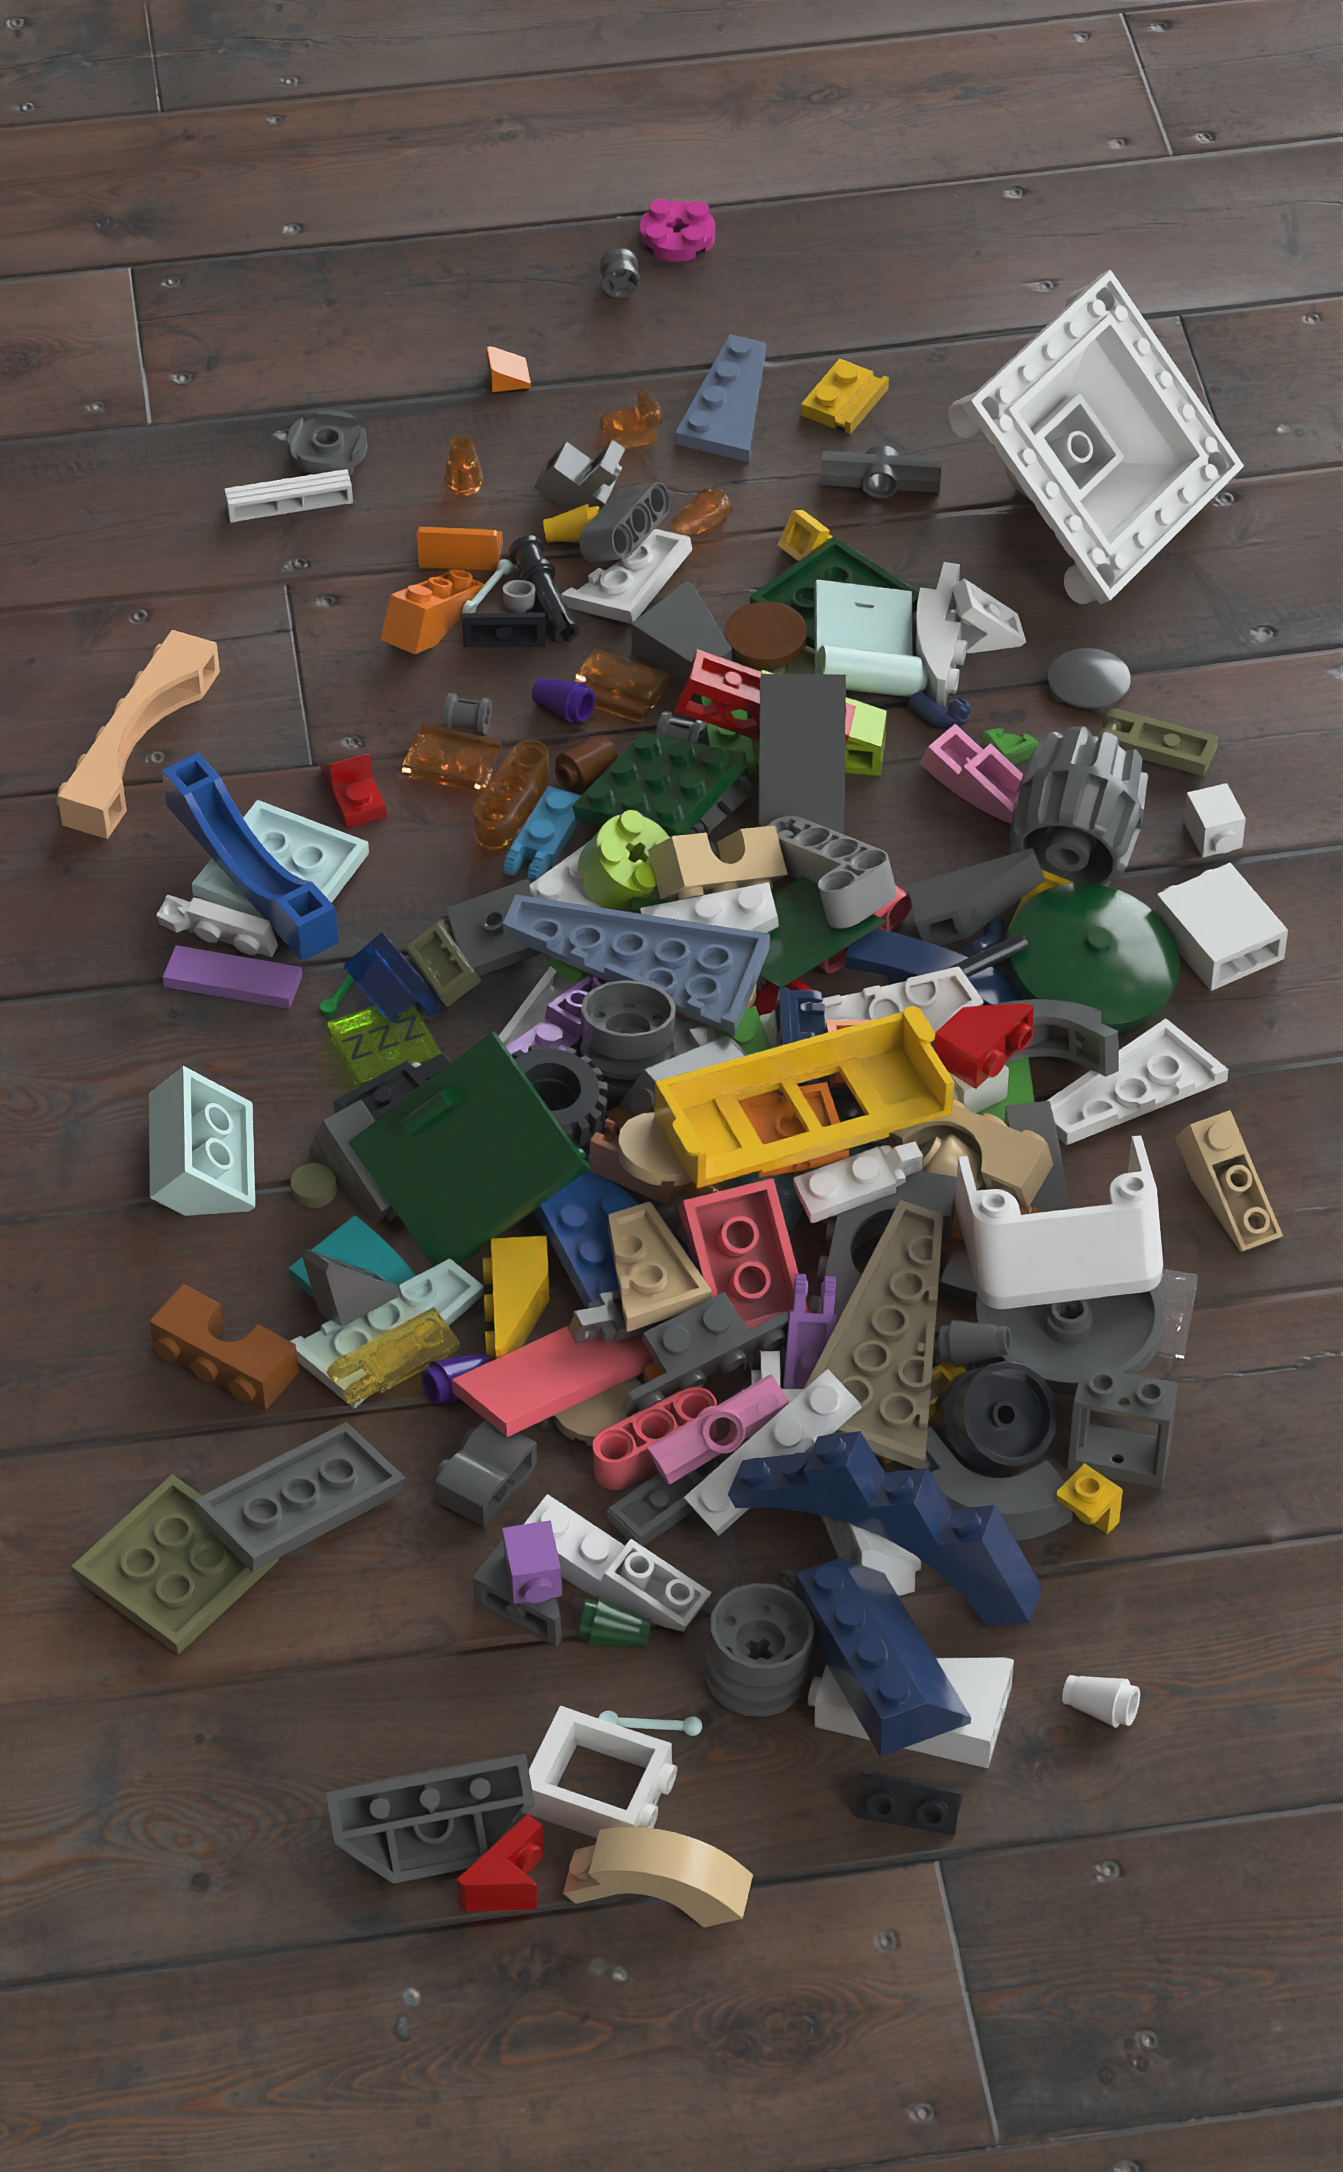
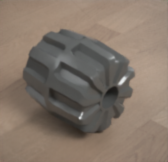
(1080, 806)

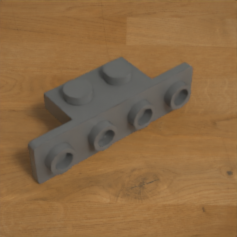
(698, 1345)

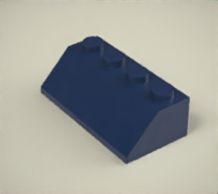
(878, 1656)

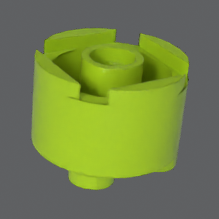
(618, 861)

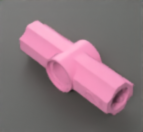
(691, 1444)

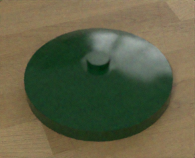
(1097, 952)

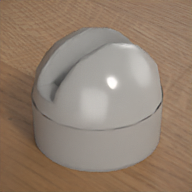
(518, 596)

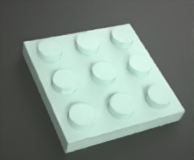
(298, 845)

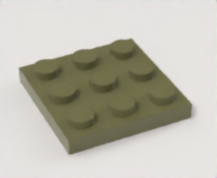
(166, 1568)

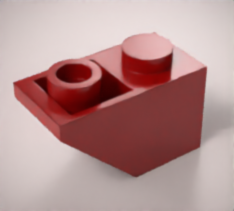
(982, 1039)

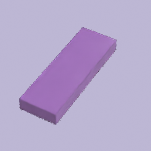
(232, 977)

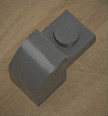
(577, 480)

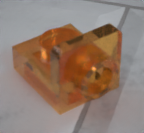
(633, 425)

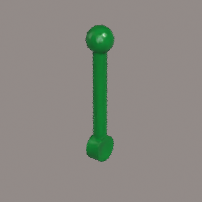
(329, 1006)

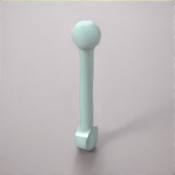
(503, 568)
(691, 1726)

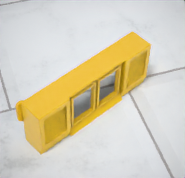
(881, 1061)

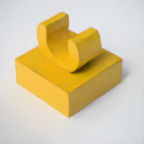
(802, 535)

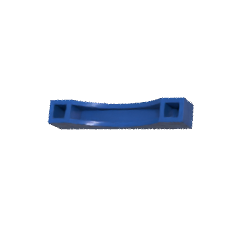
(291, 904)

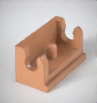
(605, 1163)

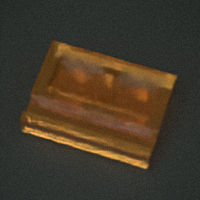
(622, 684)
(452, 758)

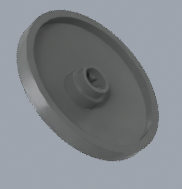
(1096, 1332)

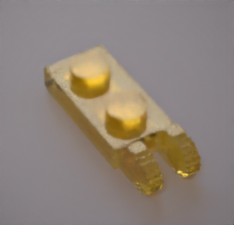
(396, 1355)

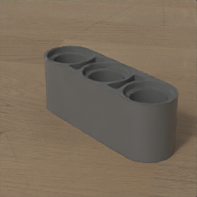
(625, 522)

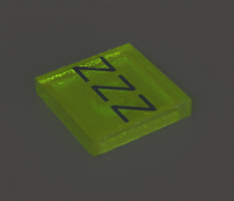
(375, 1045)

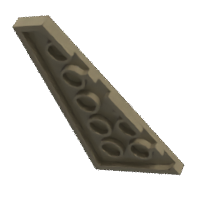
(888, 1335)

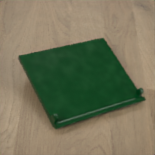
(469, 1153)

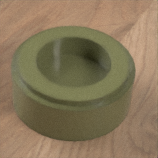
(313, 1185)

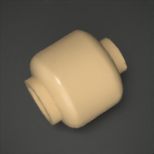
(942, 1155)

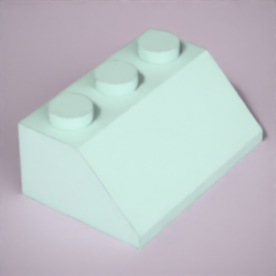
(200, 1146)

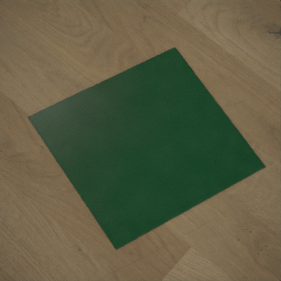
(804, 934)

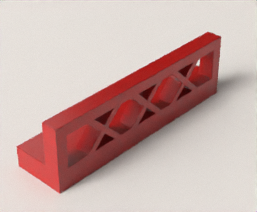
(730, 689)

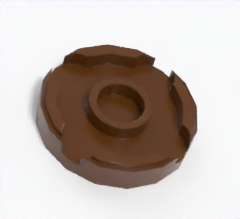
(766, 635)

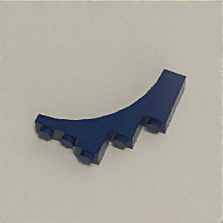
(906, 1508)

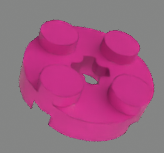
(692, 220)

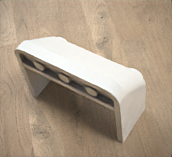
(1062, 1252)

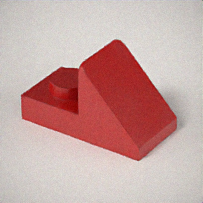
(354, 790)
(500, 1875)

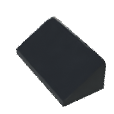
(504, 629)

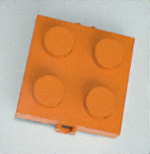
(776, 1120)

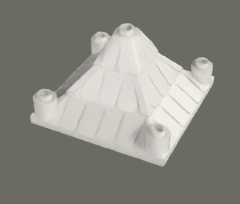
(1101, 437)

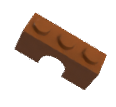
(250, 1368)

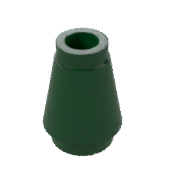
(612, 1625)

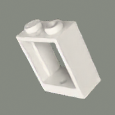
(584, 1813)

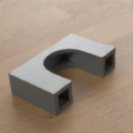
(860, 1224)

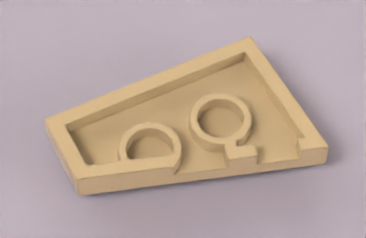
(652, 1268)

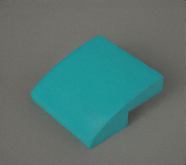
(360, 1247)

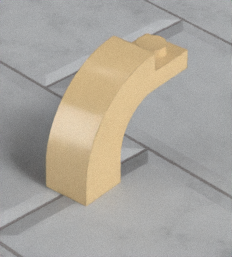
(664, 1866)

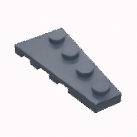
(727, 402)

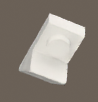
(986, 621)

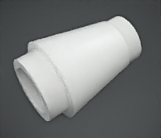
(1103, 1698)

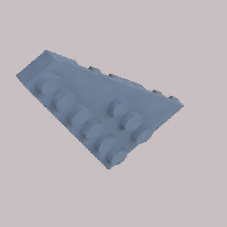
(698, 964)

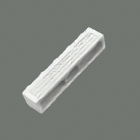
(288, 495)

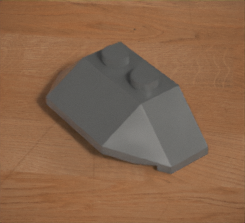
(432, 1817)

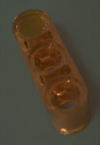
(511, 796)

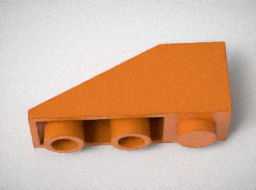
(427, 611)

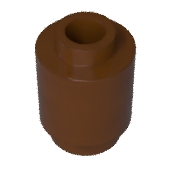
(584, 762)

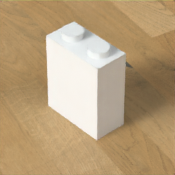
(1222, 926)

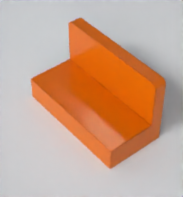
(459, 548)

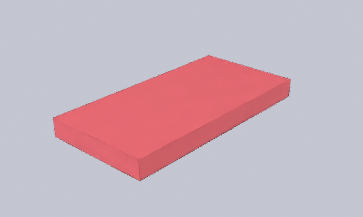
(548, 1378)

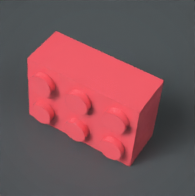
(743, 1249)

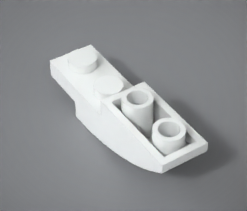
(939, 635)
(620, 1572)

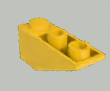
(519, 1291)

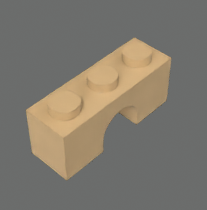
(689, 868)

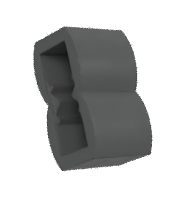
(484, 1472)

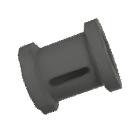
(467, 713)
(681, 729)

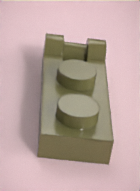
(1161, 741)

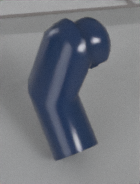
(940, 715)
(992, 934)

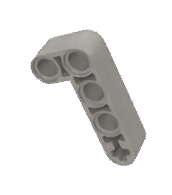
(849, 873)

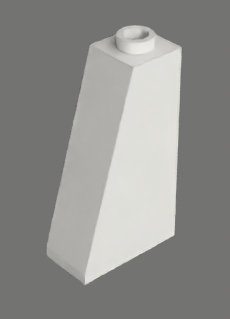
(981, 1686)

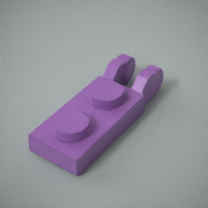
(807, 1332)

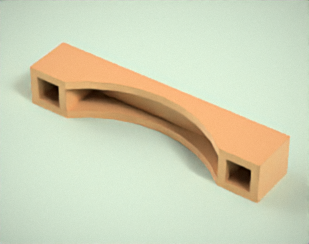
(175, 677)

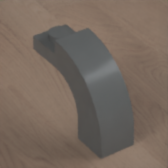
(1071, 1033)
(1023, 1500)

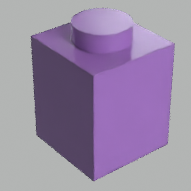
(532, 1562)

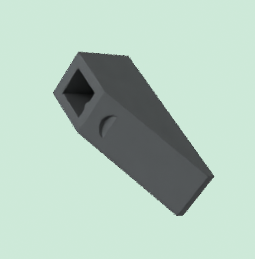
(969, 898)

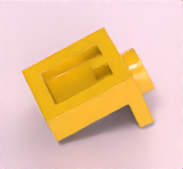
(1092, 1498)

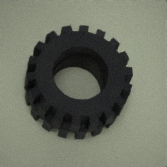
(571, 1083)

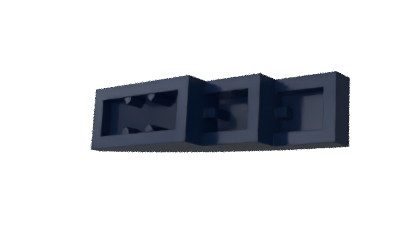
(908, 957)

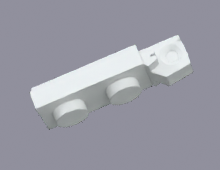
(219, 923)
(856, 1180)

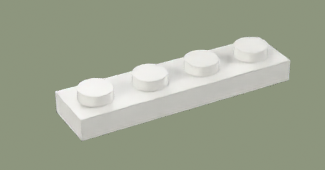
(813, 1413)

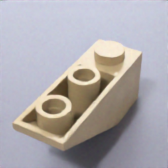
(1228, 1180)

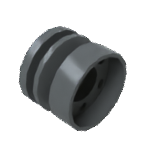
(626, 1031)
(759, 1649)

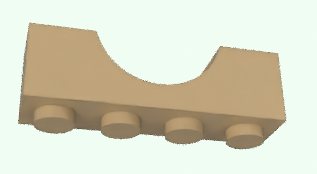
(1010, 1158)

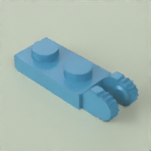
(544, 834)

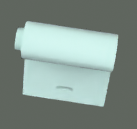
(867, 638)

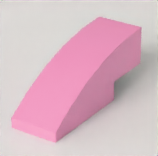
(974, 773)

